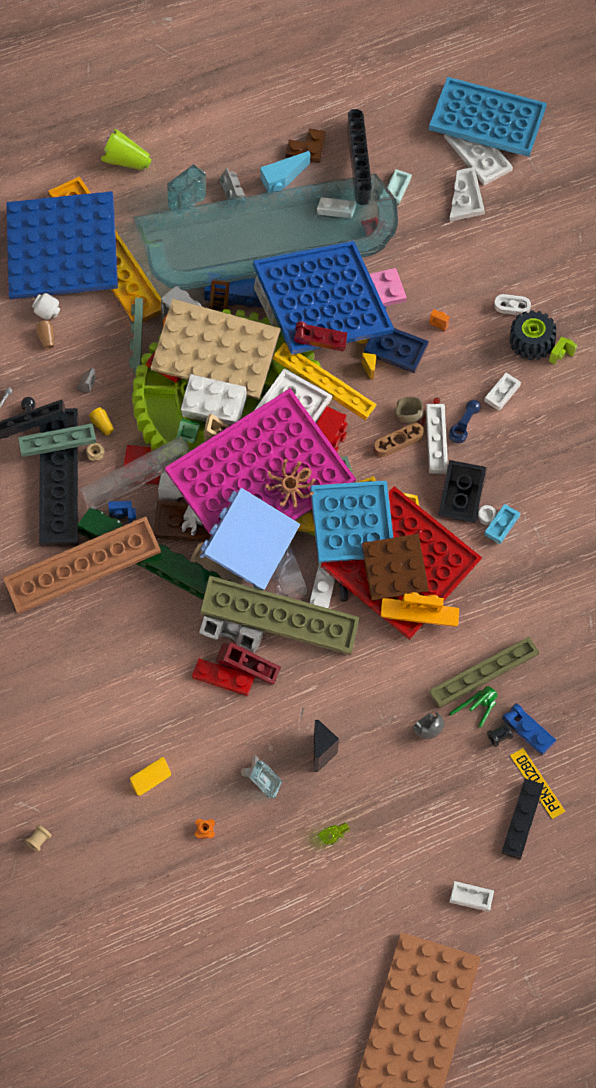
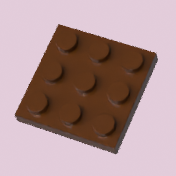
(394, 567)

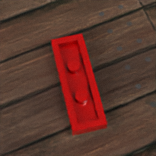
(223, 677)

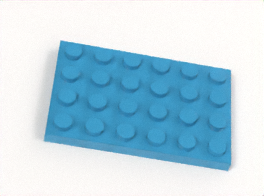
(488, 116)

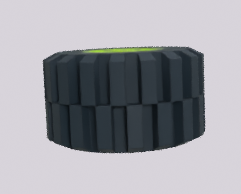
(533, 335)

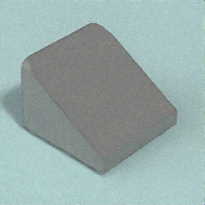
(87, 381)

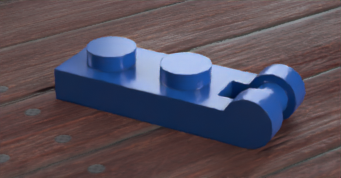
(529, 729)

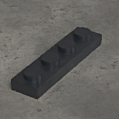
(522, 818)

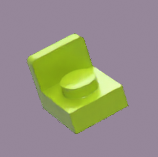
(563, 346)

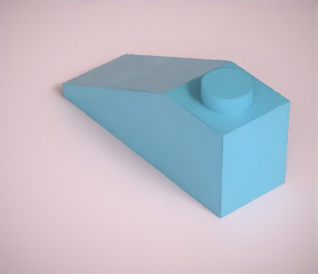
(282, 173)

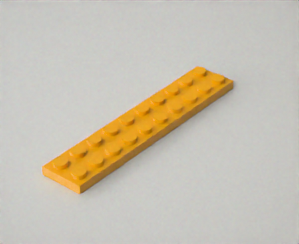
(131, 278)

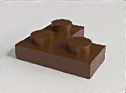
(313, 144)

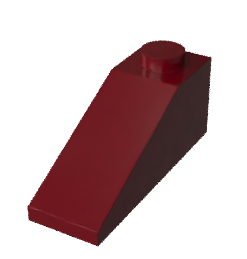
(242, 660)

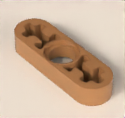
(403, 432)

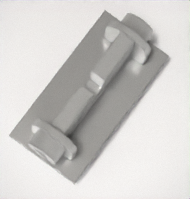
(229, 183)

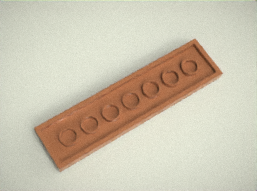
(82, 565)

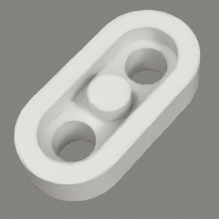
(512, 303)

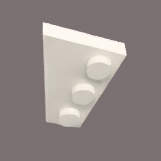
(467, 196)

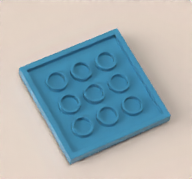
(349, 516)

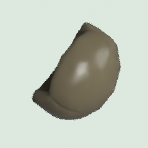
(409, 410)

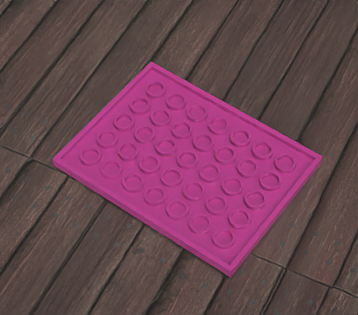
(248, 451)

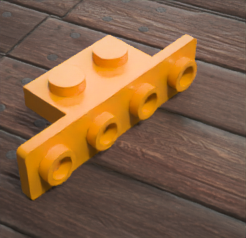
(420, 609)

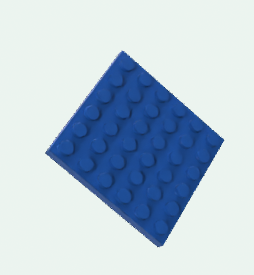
(61, 245)
(324, 290)

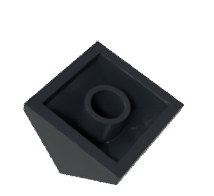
(325, 745)

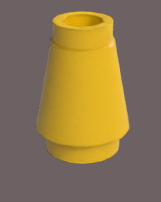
(101, 421)

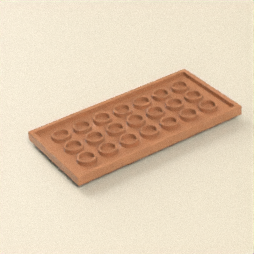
(418, 1016)

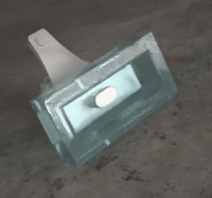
(263, 777)

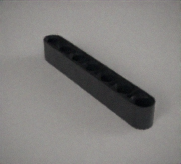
(359, 157)

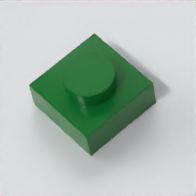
(188, 430)

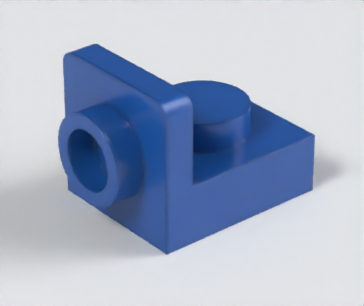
(122, 508)

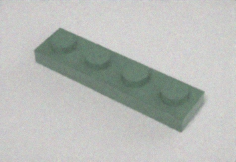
(136, 328)
(57, 440)

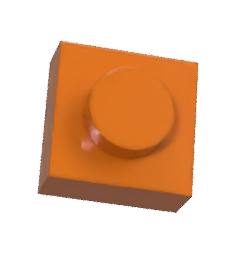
(439, 319)

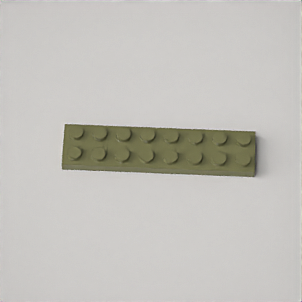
(279, 615)

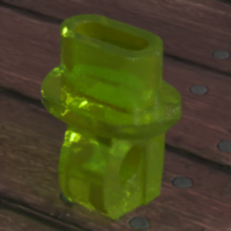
(336, 831)

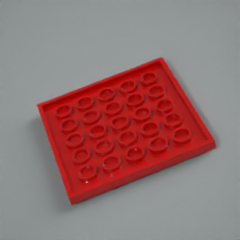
(444, 557)

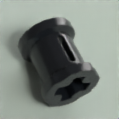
(499, 734)

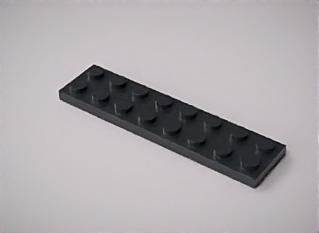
(59, 489)

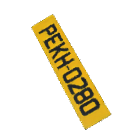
(530, 772)

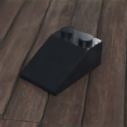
(462, 491)

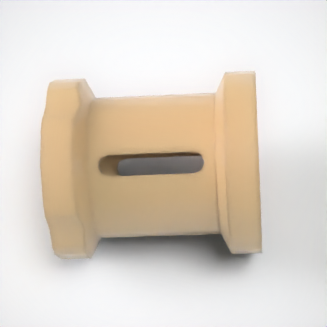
(37, 838)

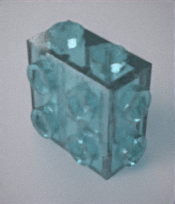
(187, 188)

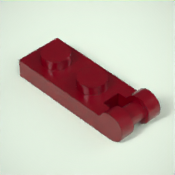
(320, 337)

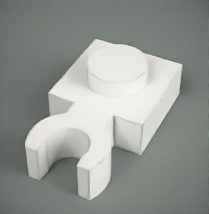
(191, 521)

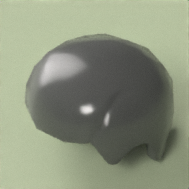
(429, 726)

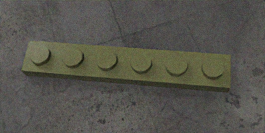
(483, 672)

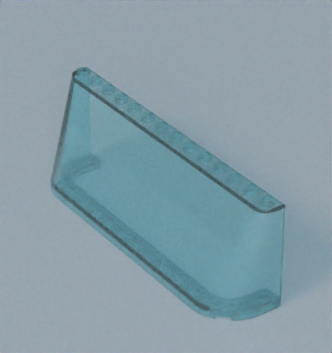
(226, 236)

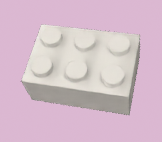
(213, 397)

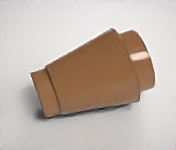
(46, 334)

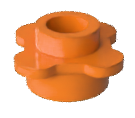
(209, 824)

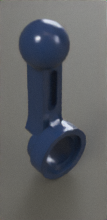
(472, 408)

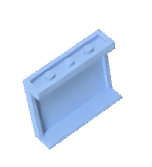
(250, 538)

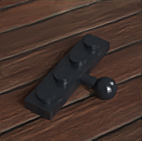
(31, 417)

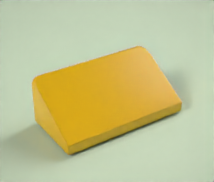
(150, 776)

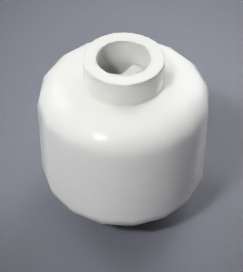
(46, 306)

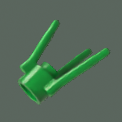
(483, 697)

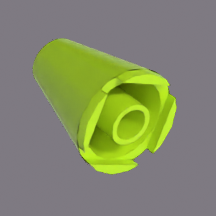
(125, 152)

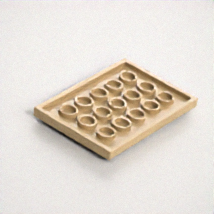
(215, 347)

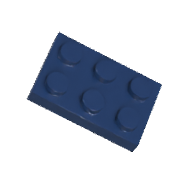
(398, 349)

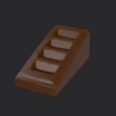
(213, 295)

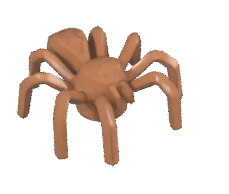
(290, 483)

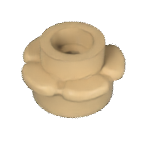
(95, 448)

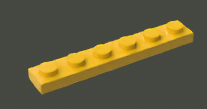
(325, 381)

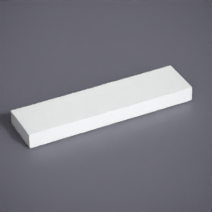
(436, 438)

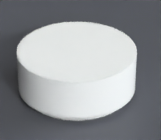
(486, 514)

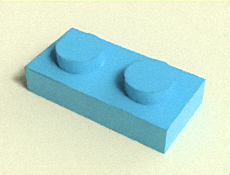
(502, 524)

